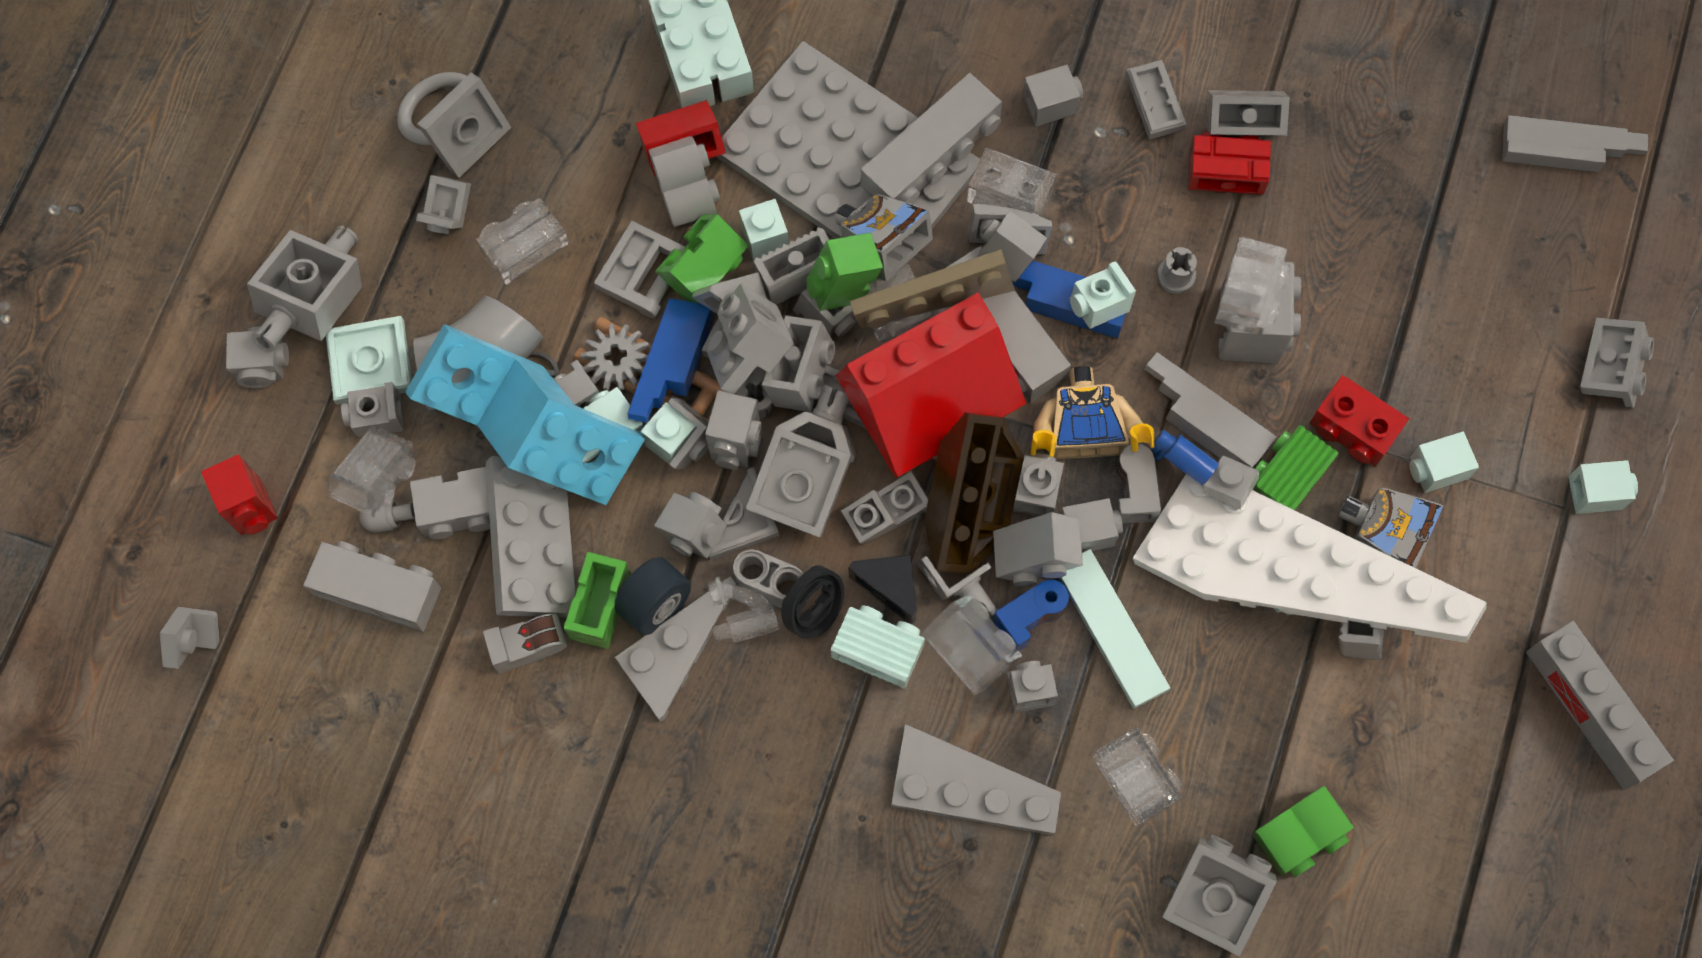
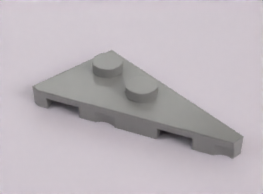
(663, 659)

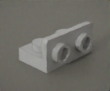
(1617, 360)

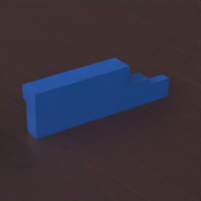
(1051, 294)
(672, 356)

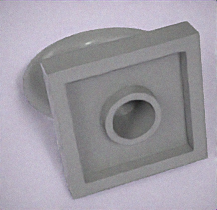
(459, 125)

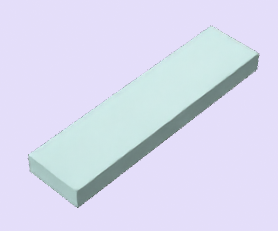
(1114, 632)

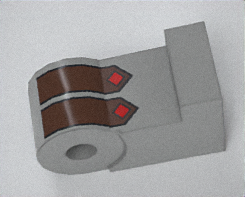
(1140, 486)
(525, 642)

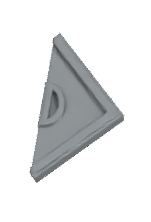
(743, 526)

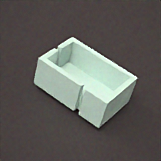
(701, 47)

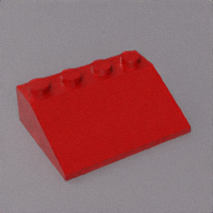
(927, 380)

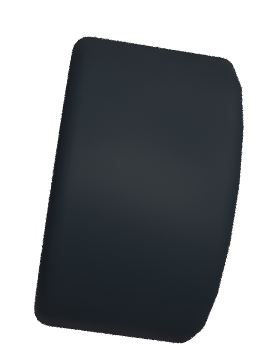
(652, 595)

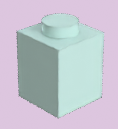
(763, 228)
(667, 432)
(1443, 462)
(1603, 487)

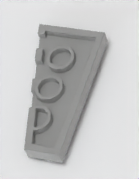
(961, 785)

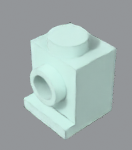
(1102, 296)

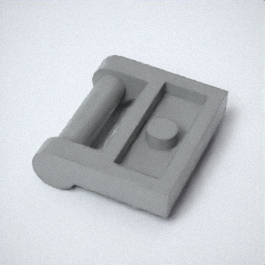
(630, 265)

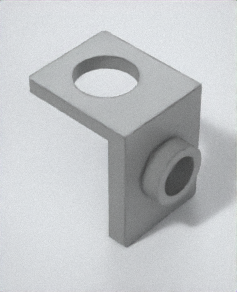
(696, 444)

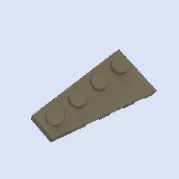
(935, 291)

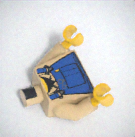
(1088, 421)

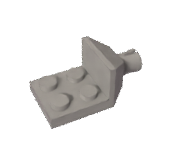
(806, 466)

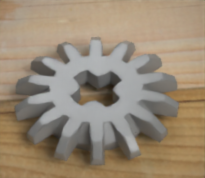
(605, 368)

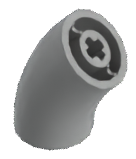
(491, 323)

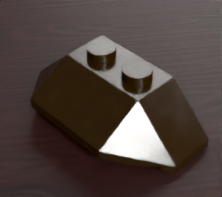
(971, 491)

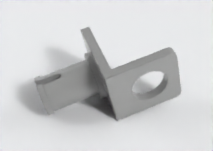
(966, 587)

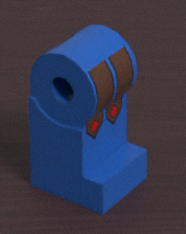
(1038, 605)

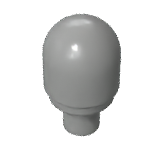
(387, 517)

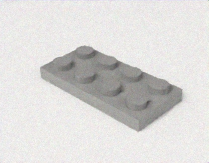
(529, 543)

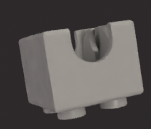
(1276, 337)

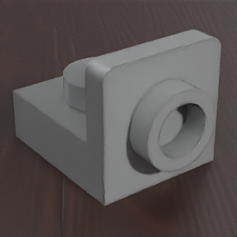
(185, 631)

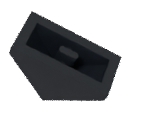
(889, 582)

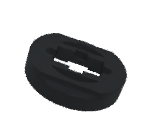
(827, 607)

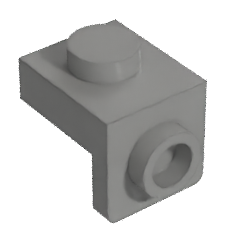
(445, 204)

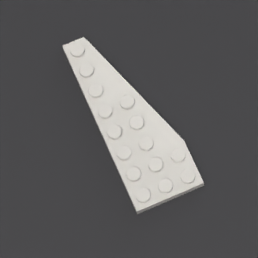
(1296, 565)

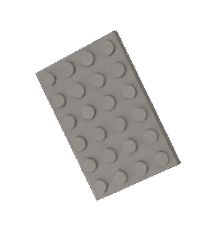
(814, 135)

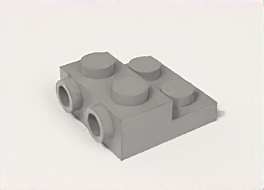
(1220, 894)

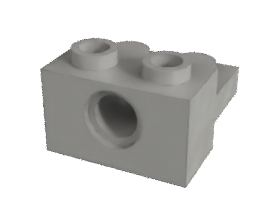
(749, 338)

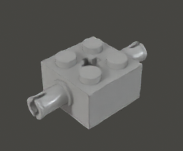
(304, 286)

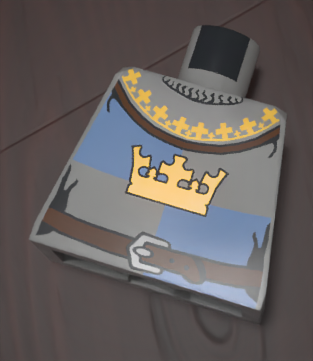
(895, 226)
(1393, 523)

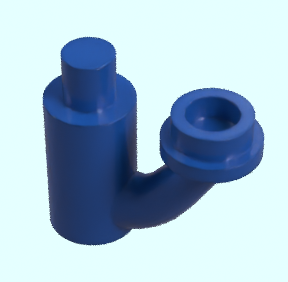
(1184, 456)

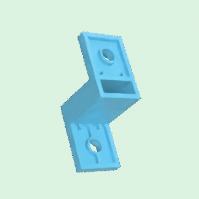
(525, 415)

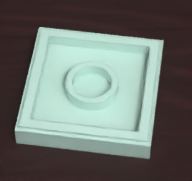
(368, 356)

